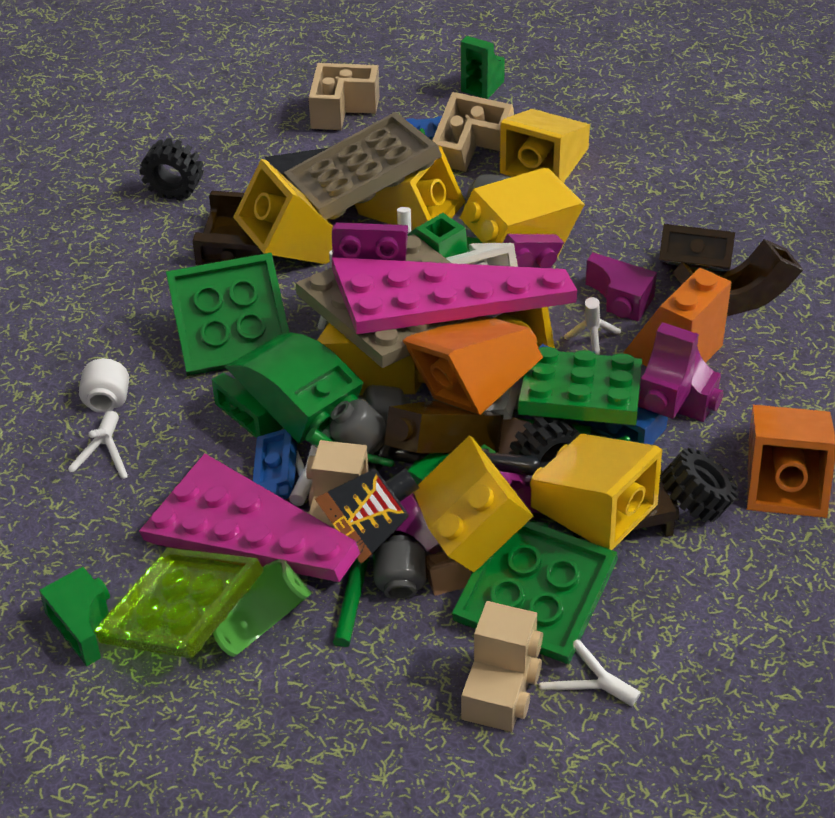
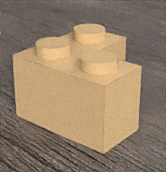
(342, 90)
(468, 124)
(331, 467)
(502, 667)

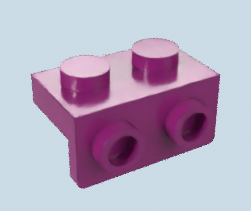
(370, 241)
(535, 249)

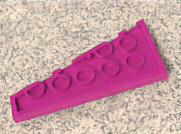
(414, 293)
(234, 516)

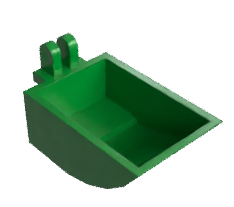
(297, 382)

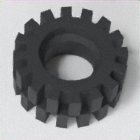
(178, 158)
(544, 438)
(699, 484)

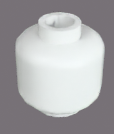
(104, 385)

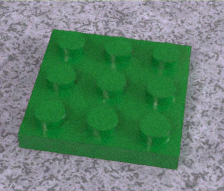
(225, 310)
(582, 387)
(544, 575)

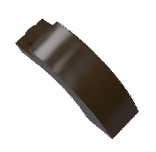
(757, 279)

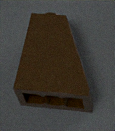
(440, 427)

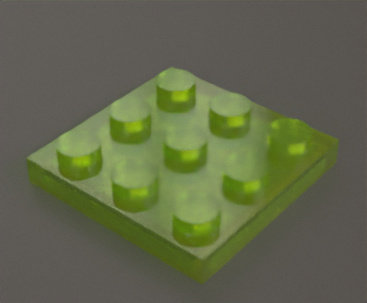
(179, 602)

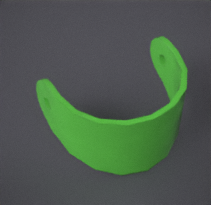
(267, 602)

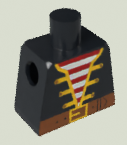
(368, 508)

